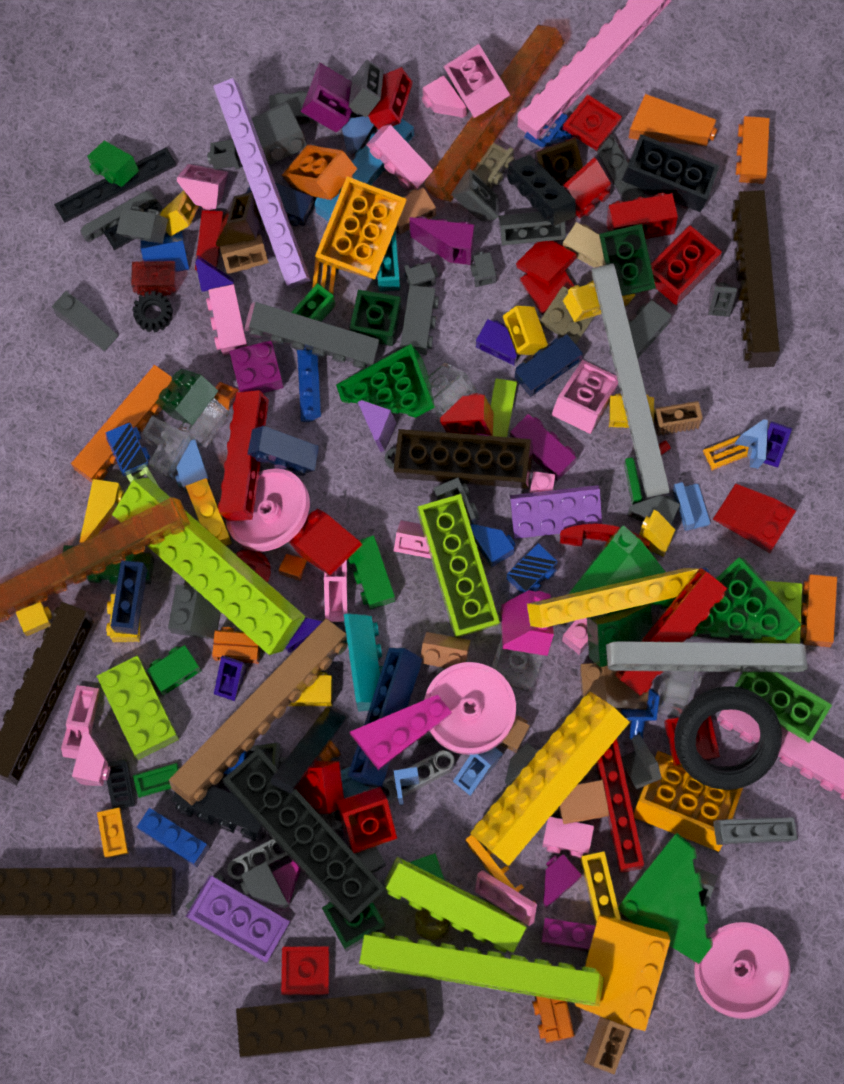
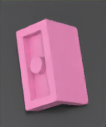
(411, 540)

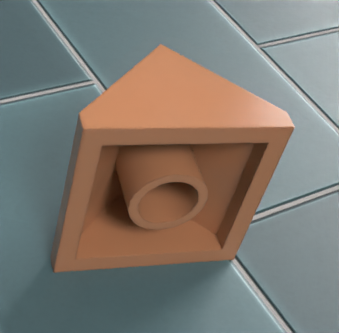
(584, 803)

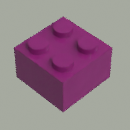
(256, 368)

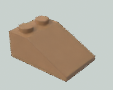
(610, 688)

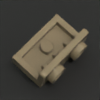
(494, 164)

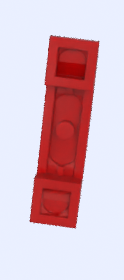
(601, 532)

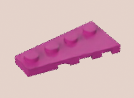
(396, 732)

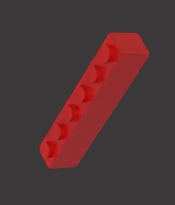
(242, 469)
(678, 622)
(620, 810)

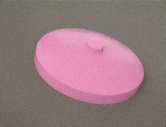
(278, 512)
(480, 708)
(743, 971)

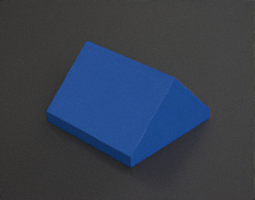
(171, 250)

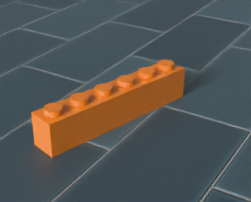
(136, 409)

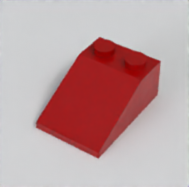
(755, 516)
(324, 542)

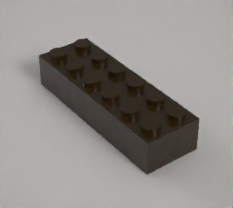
(463, 456)

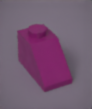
(558, 878)

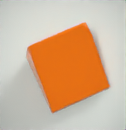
(225, 395)
(292, 567)

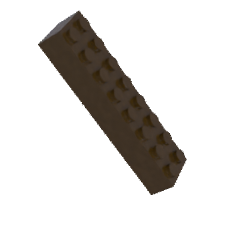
(755, 279)
(41, 688)
(87, 892)
(333, 1023)

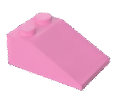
(585, 396)

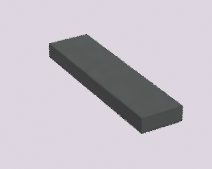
(755, 830)

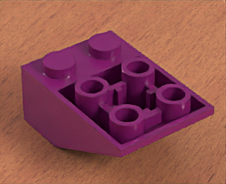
(328, 98)
(445, 238)

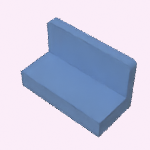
(692, 507)
(405, 778)

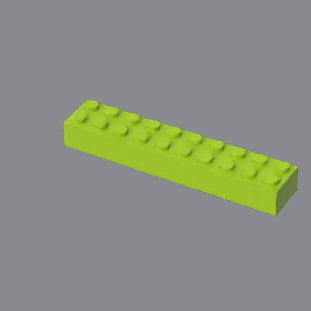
(218, 574)
(482, 970)

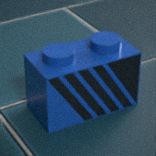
(127, 449)
(532, 570)

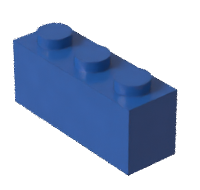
(173, 837)

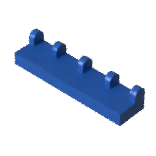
(308, 385)

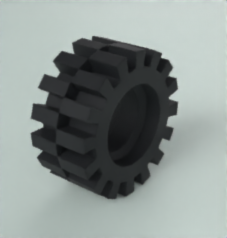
(150, 300)

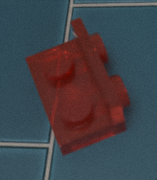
(153, 276)

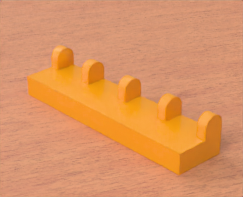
(489, 864)

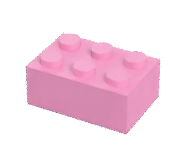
(476, 80)

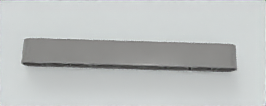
(706, 657)

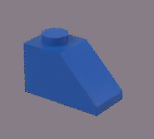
(493, 544)

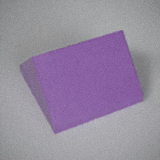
(379, 421)

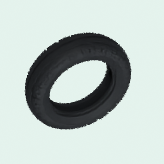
(728, 776)

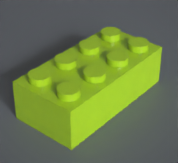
(137, 707)

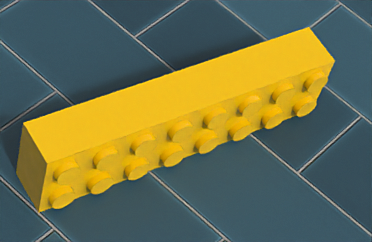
(549, 777)

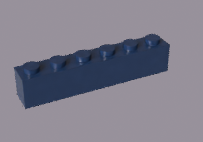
(390, 696)

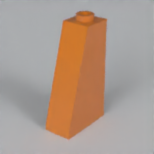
(671, 123)

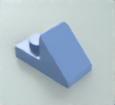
(756, 440)

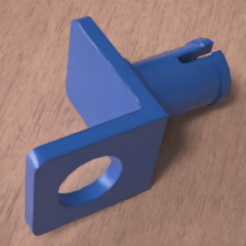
(639, 717)

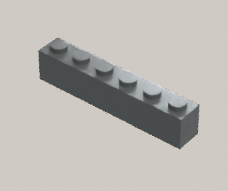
(311, 335)

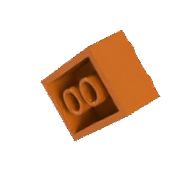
(319, 172)

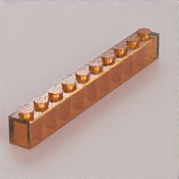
(484, 129)
(92, 556)

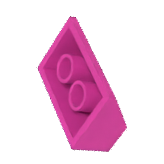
(516, 627)

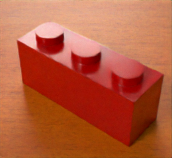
(394, 96)

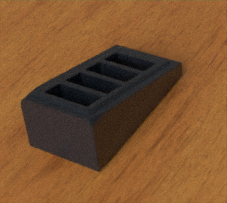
(127, 783)

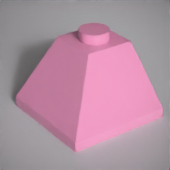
(203, 185)
(91, 765)

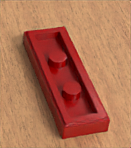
(208, 234)

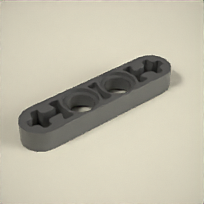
(96, 227)

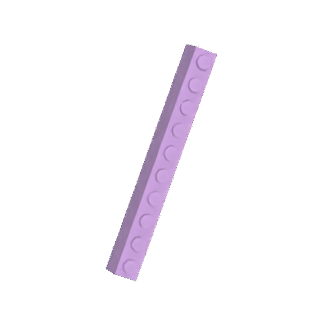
(262, 183)

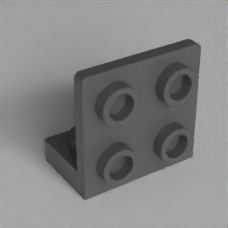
(454, 488)

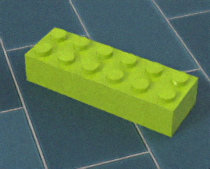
(458, 566)
(454, 904)

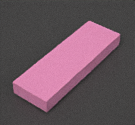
(505, 898)

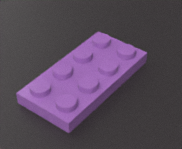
(554, 510)
(237, 918)

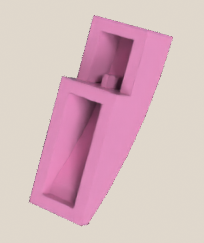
(336, 594)
(79, 719)

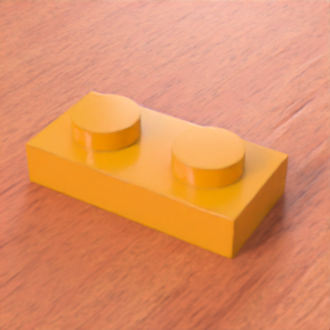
(112, 833)

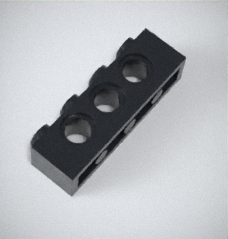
(541, 190)

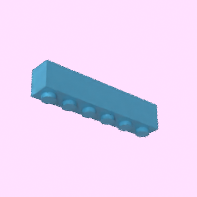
(367, 170)

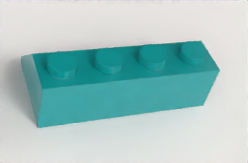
(363, 657)

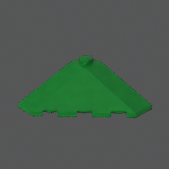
(392, 383)
(620, 560)
(748, 607)
(670, 900)

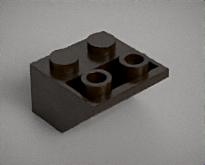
(240, 221)

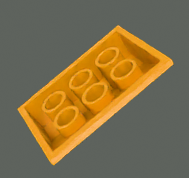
(360, 228)
(685, 805)
(631, 965)

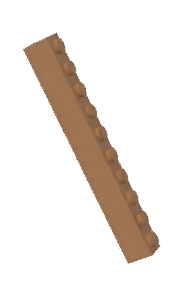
(258, 712)

